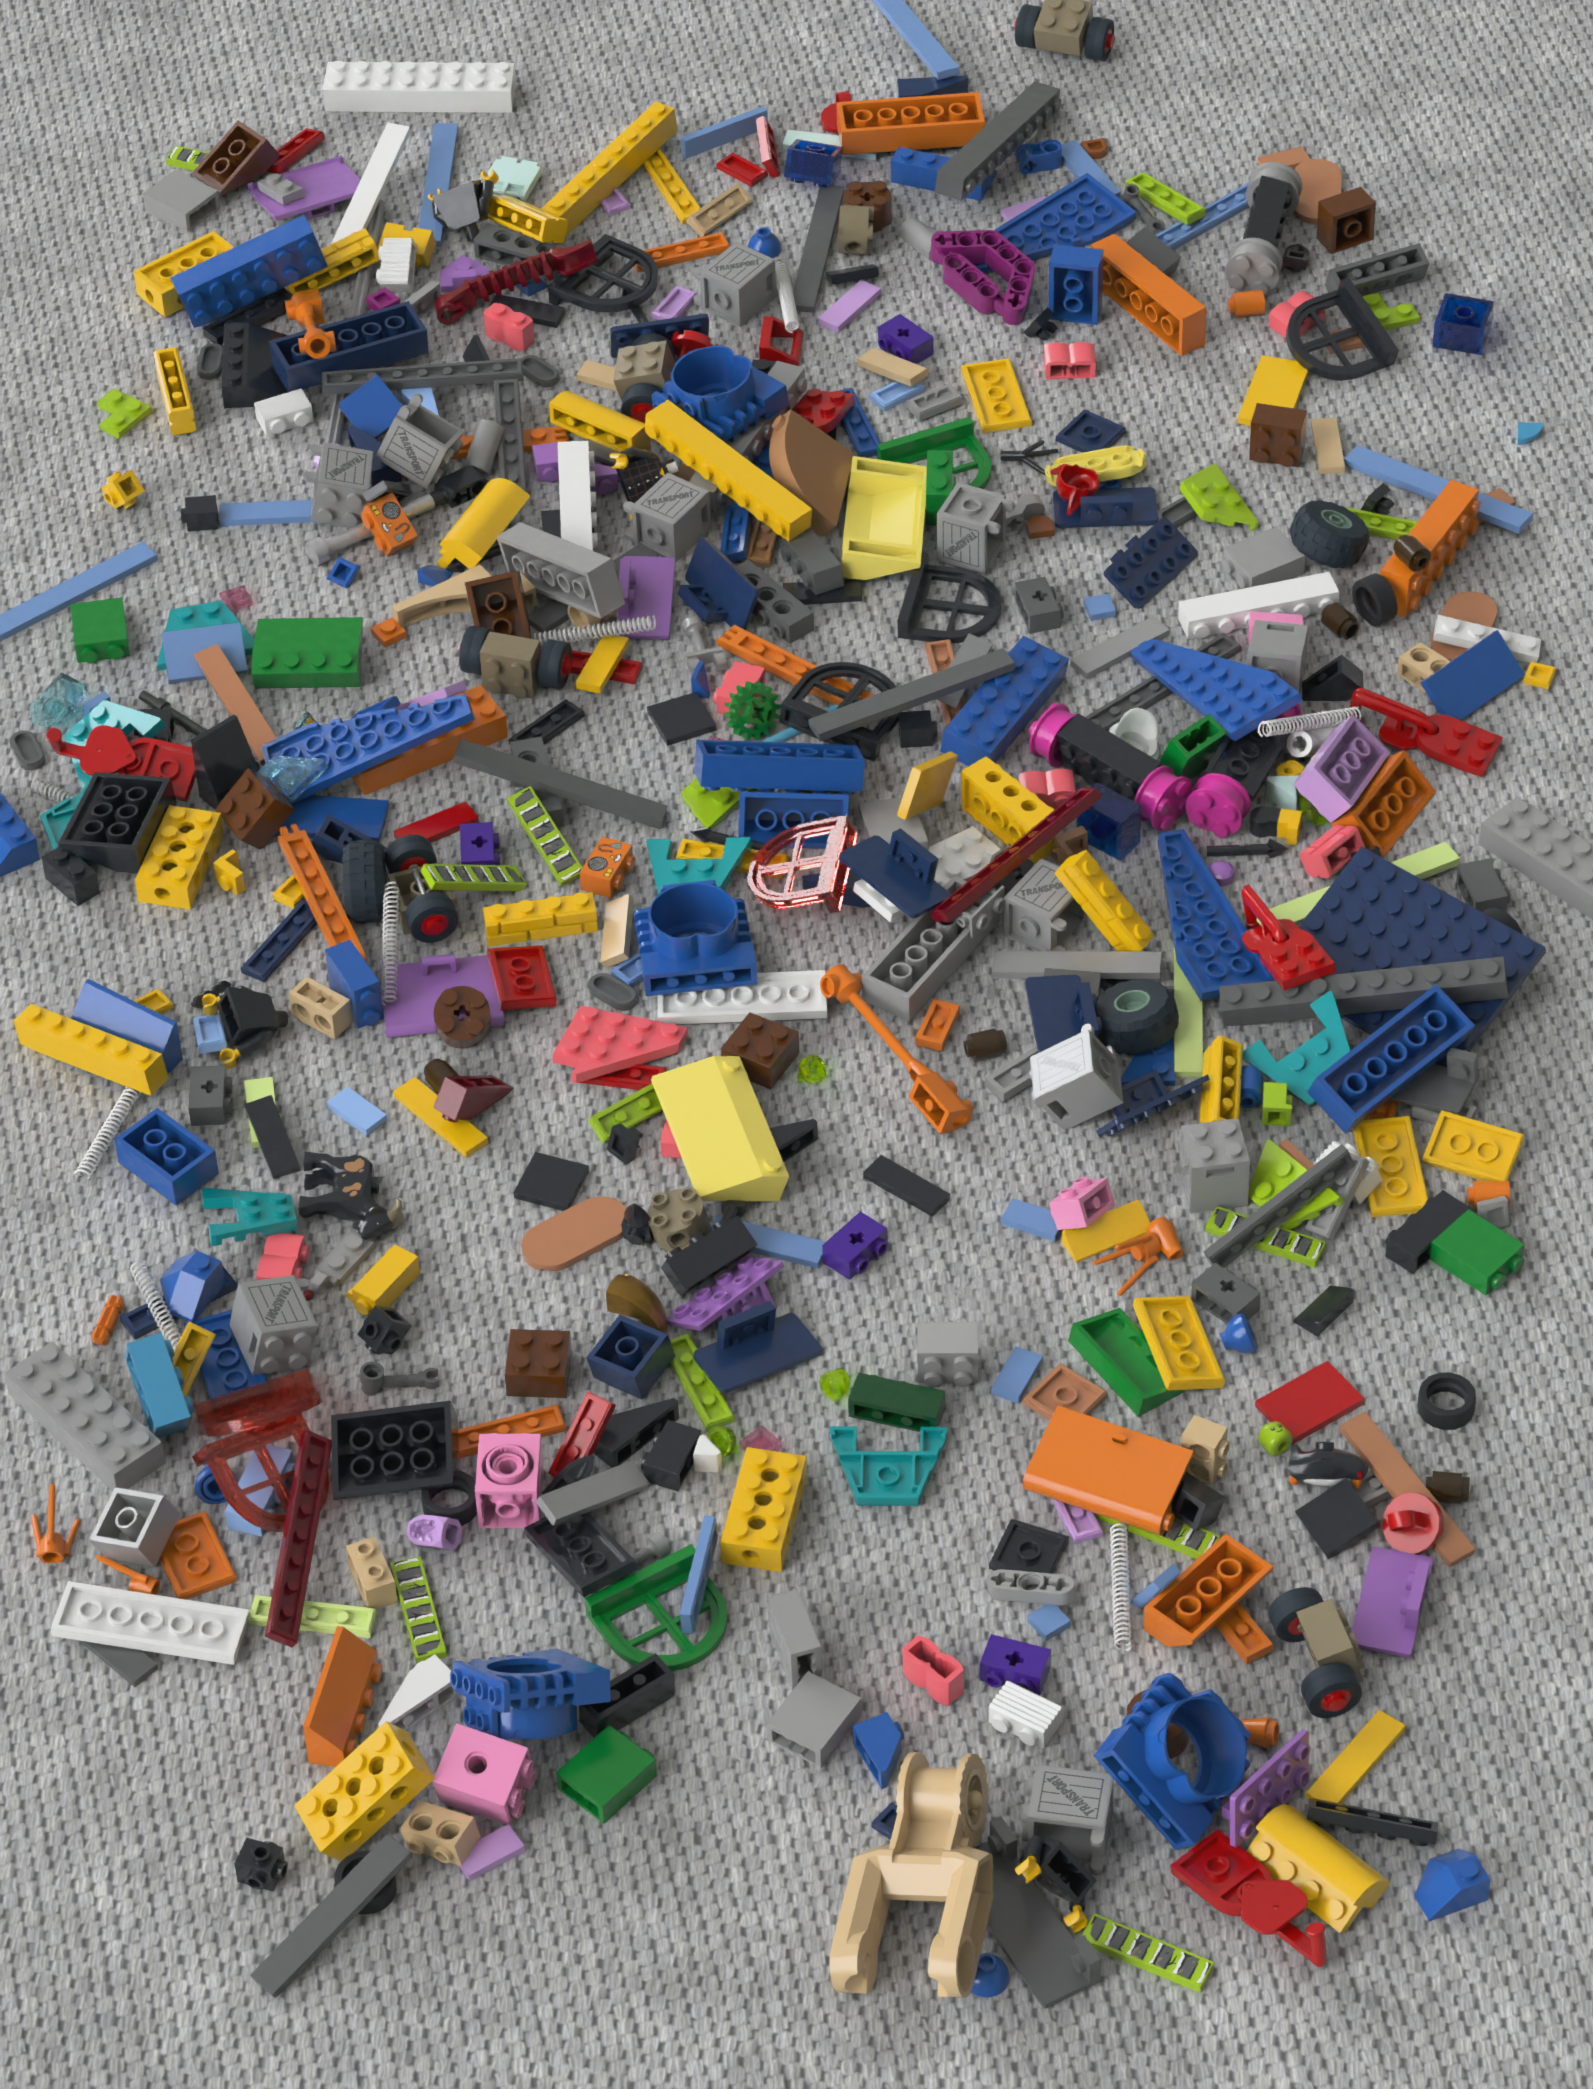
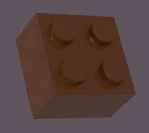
(1346, 220)
(1277, 435)
(254, 809)
(763, 1048)
(538, 1363)

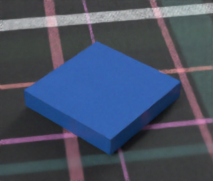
(371, 407)

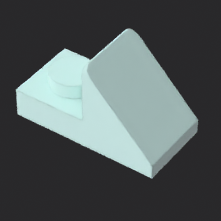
(1282, 791)

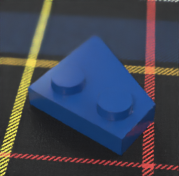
(1159, 1059)

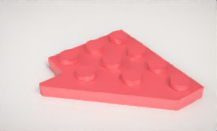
(612, 1041)

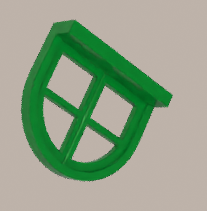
(943, 437)
(645, 1588)

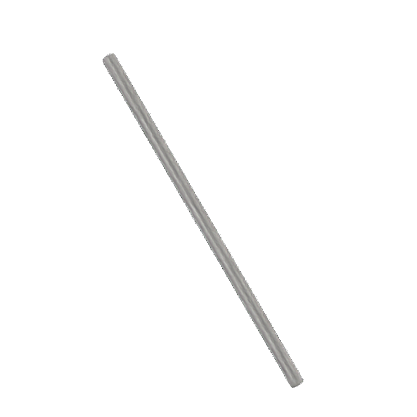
(358, 308)

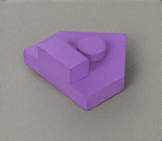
(459, 271)

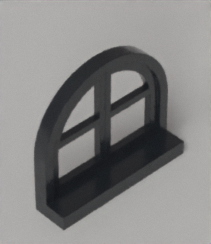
(564, 285)
(1363, 324)
(916, 600)
(797, 712)

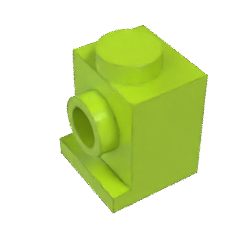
(1276, 1105)

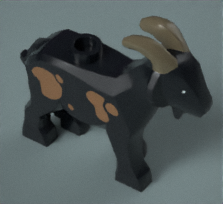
(352, 1194)

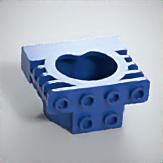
(716, 369)
(697, 960)
(528, 1693)
(1141, 1765)

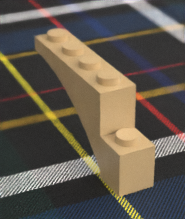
(449, 598)

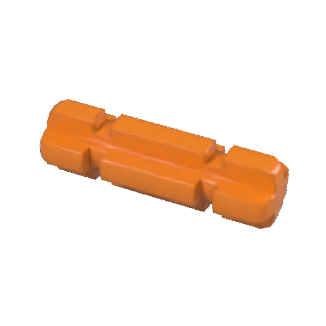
(107, 1320)

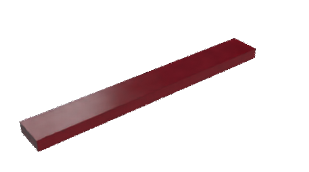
(1015, 855)
(298, 1539)

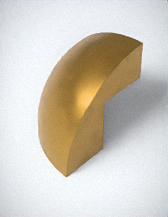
(637, 1300)

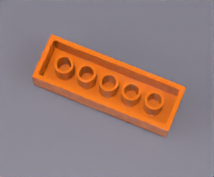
(909, 123)
(1151, 296)
(1443, 532)
(486, 729)

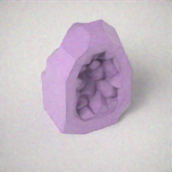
(435, 1532)

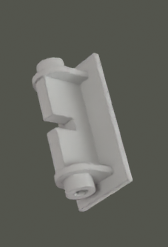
(987, 907)

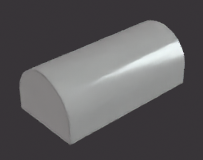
(917, 235)
(484, 445)

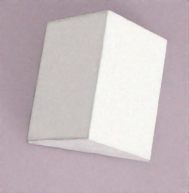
(706, 1456)

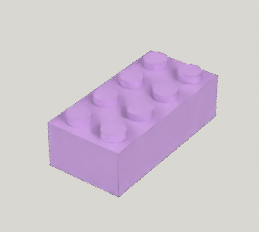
(1341, 768)

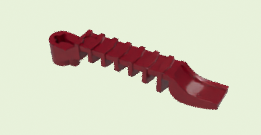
(464, 298)

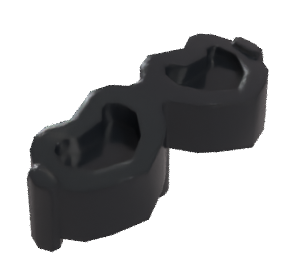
(221, 987)

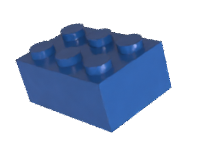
(1076, 284)
(166, 1156)

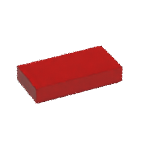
(742, 169)

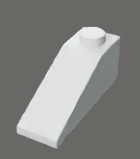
(421, 1693)

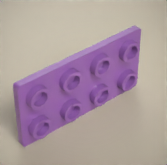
(647, 592)
(729, 1294)
(1391, 1601)
(1268, 1788)

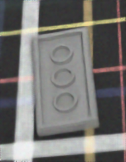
(881, 820)

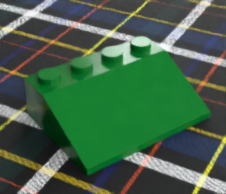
(307, 653)

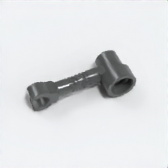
(1131, 198)
(373, 1378)

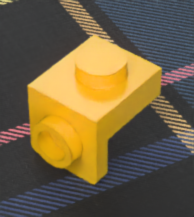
(228, 873)

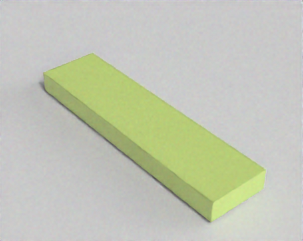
(321, 1616)

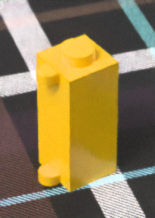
(385, 1280)

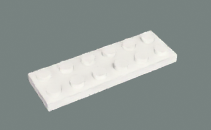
(958, 856)
(774, 997)
(150, 1622)

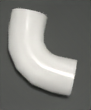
(1307, 742)

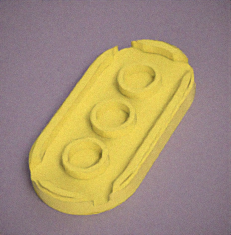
(1107, 463)

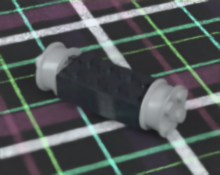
(1271, 196)

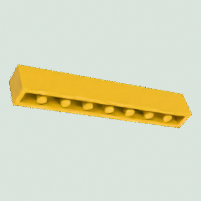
(614, 165)
(728, 470)

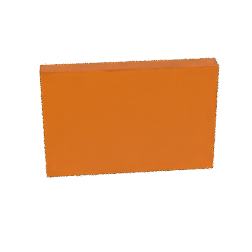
(195, 1558)

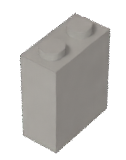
(181, 200)
(1263, 559)
(793, 1636)
(814, 1719)

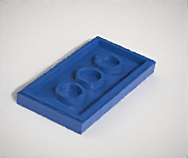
(1473, 677)
(361, 814)
(224, 1364)

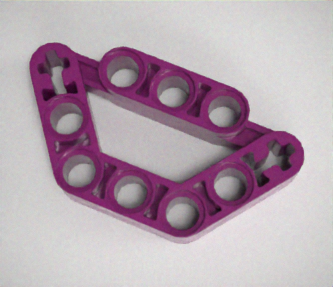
(962, 249)

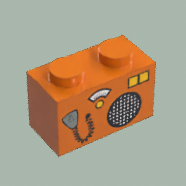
(388, 524)
(607, 867)

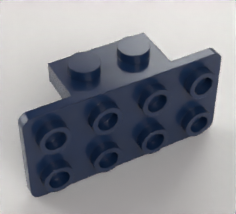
(625, 335)
(1109, 508)
(1149, 562)
(717, 587)
(898, 871)
(1060, 1008)
(1146, 1097)
(755, 1347)

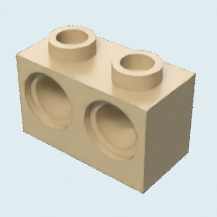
(1419, 664)
(320, 1007)
(1209, 1447)
(371, 1573)
(440, 1833)

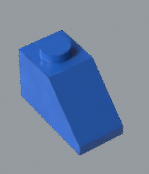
(879, 1746)

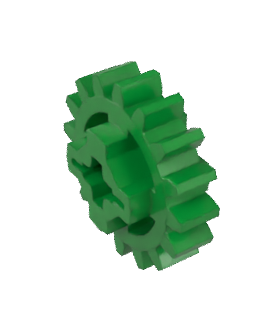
(752, 710)

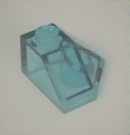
(59, 702)

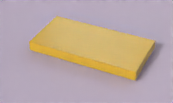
(1274, 383)
(996, 395)
(1394, 1149)
(1178, 1343)

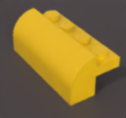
(597, 422)
(482, 522)
(1318, 1864)

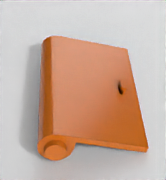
(1108, 1470)

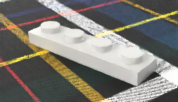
(1467, 634)

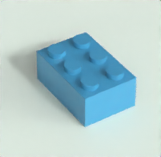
(158, 1385)

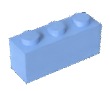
(265, 1498)

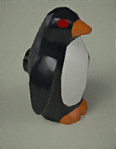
(1325, 1466)

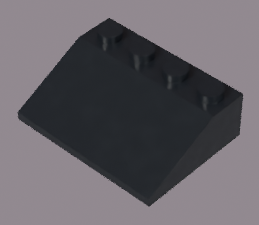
(247, 365)
(118, 819)
(394, 1450)

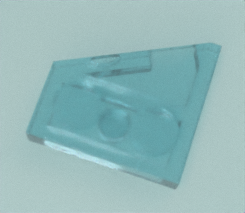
(293, 774)

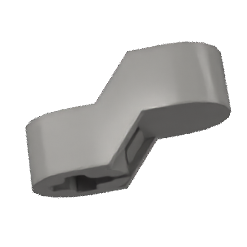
(1026, 507)

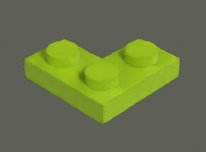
(1392, 317)
(124, 411)

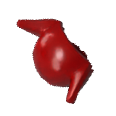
(1074, 483)

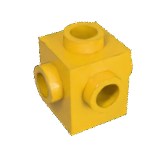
(122, 489)

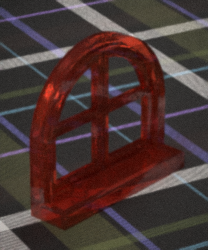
(832, 875)
(257, 1404)
(255, 1439)

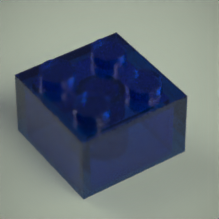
(813, 162)
(1463, 324)
(1112, 823)

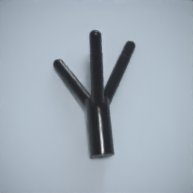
(1028, 452)

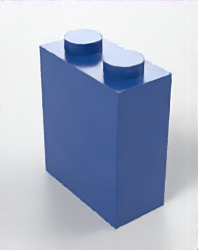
(356, 981)

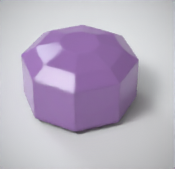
(1222, 872)

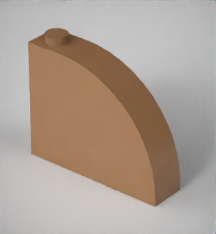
(810, 467)

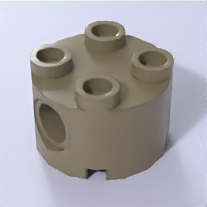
(855, 229)
(677, 1218)

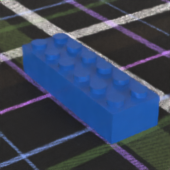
(249, 271)
(1005, 704)
(779, 766)
(1390, 1059)

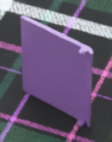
(321, 185)
(422, 984)

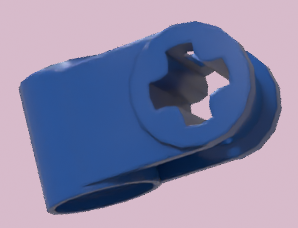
(1041, 156)

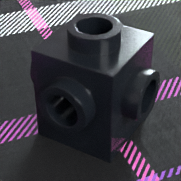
(384, 1330)
(260, 1864)

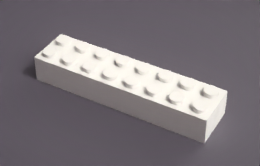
(419, 87)

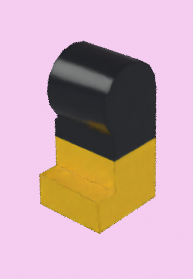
(1276, 823)

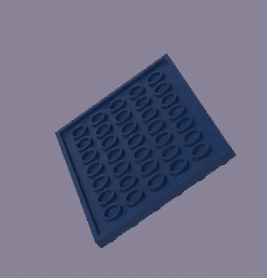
(1392, 919)

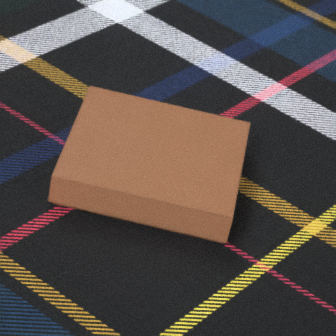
(1067, 1390)

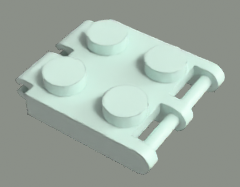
(514, 177)

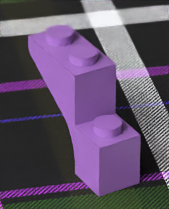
(546, 467)

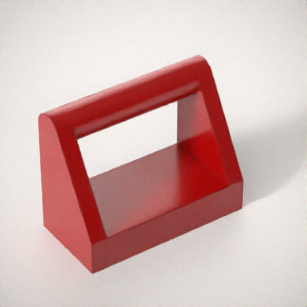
(775, 327)

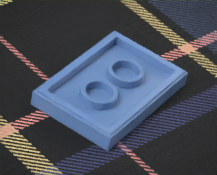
(183, 644)

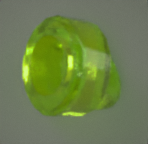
(811, 1069)
(835, 1384)
(723, 1439)

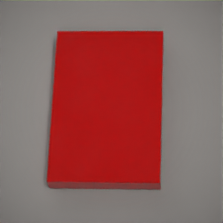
(521, 977)
(1310, 1401)

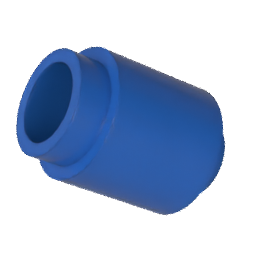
(1251, 1086)

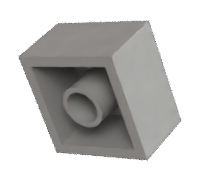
(947, 1353)
(134, 1527)

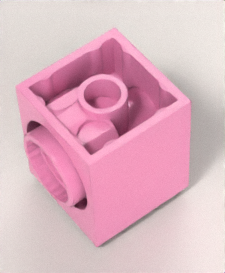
(509, 1480)
(484, 1775)

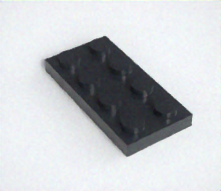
(581, 1552)

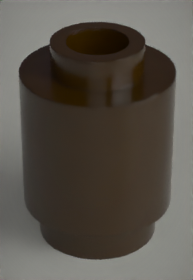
(1412, 552)
(1339, 621)
(985, 1044)
(436, 1072)
(1448, 1487)

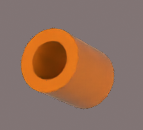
(1246, 303)
(1487, 1190)

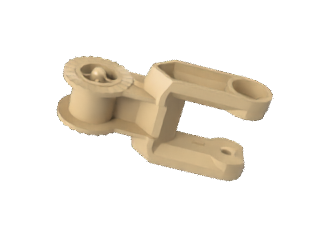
(926, 1860)

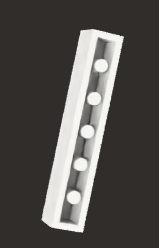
(575, 493)
(1231, 609)

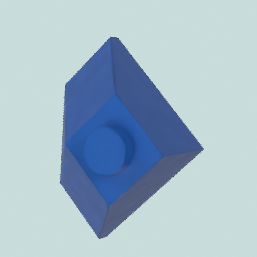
(192, 1284)
(1452, 1884)

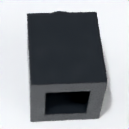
(200, 513)
(916, 729)

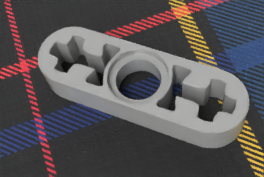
(1059, 1587)

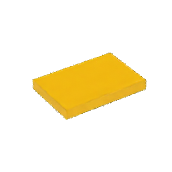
(927, 785)
(1472, 1148)

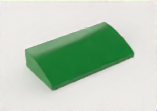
(1122, 1358)

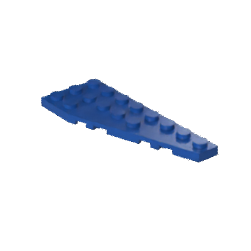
(1070, 217)
(1227, 690)
(369, 738)
(1204, 922)

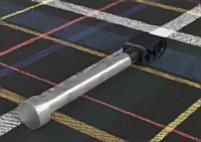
(451, 489)

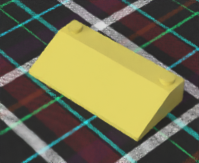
(883, 518)
(721, 1131)

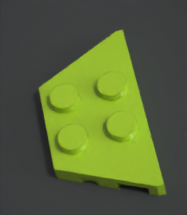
(1216, 498)
(709, 805)
(1275, 1173)

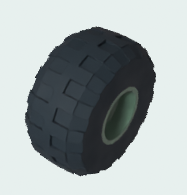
(1329, 534)
(364, 880)
(1137, 1016)

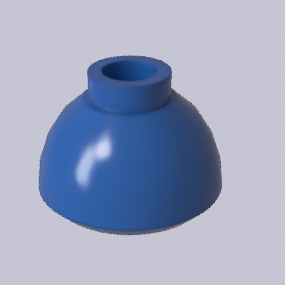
(765, 242)
(1239, 1335)
(208, 1488)
(991, 1976)

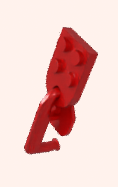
(824, 408)
(1435, 735)
(110, 752)
(1283, 948)
(1244, 1888)

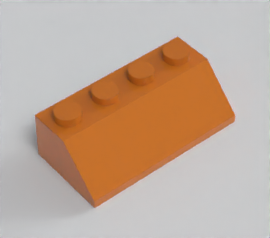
(1389, 803)
(1204, 1593)
(341, 1699)

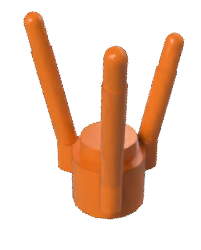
(1141, 1248)
(52, 1547)
(139, 1582)

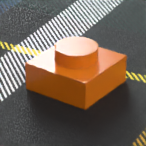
(388, 632)

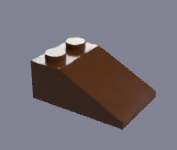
(236, 159)
(500, 604)

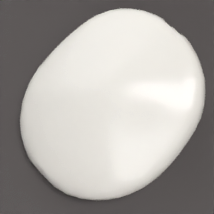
(1138, 729)

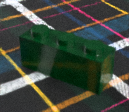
(896, 1403)

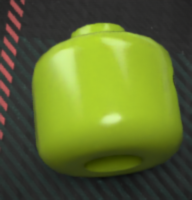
(1275, 1438)

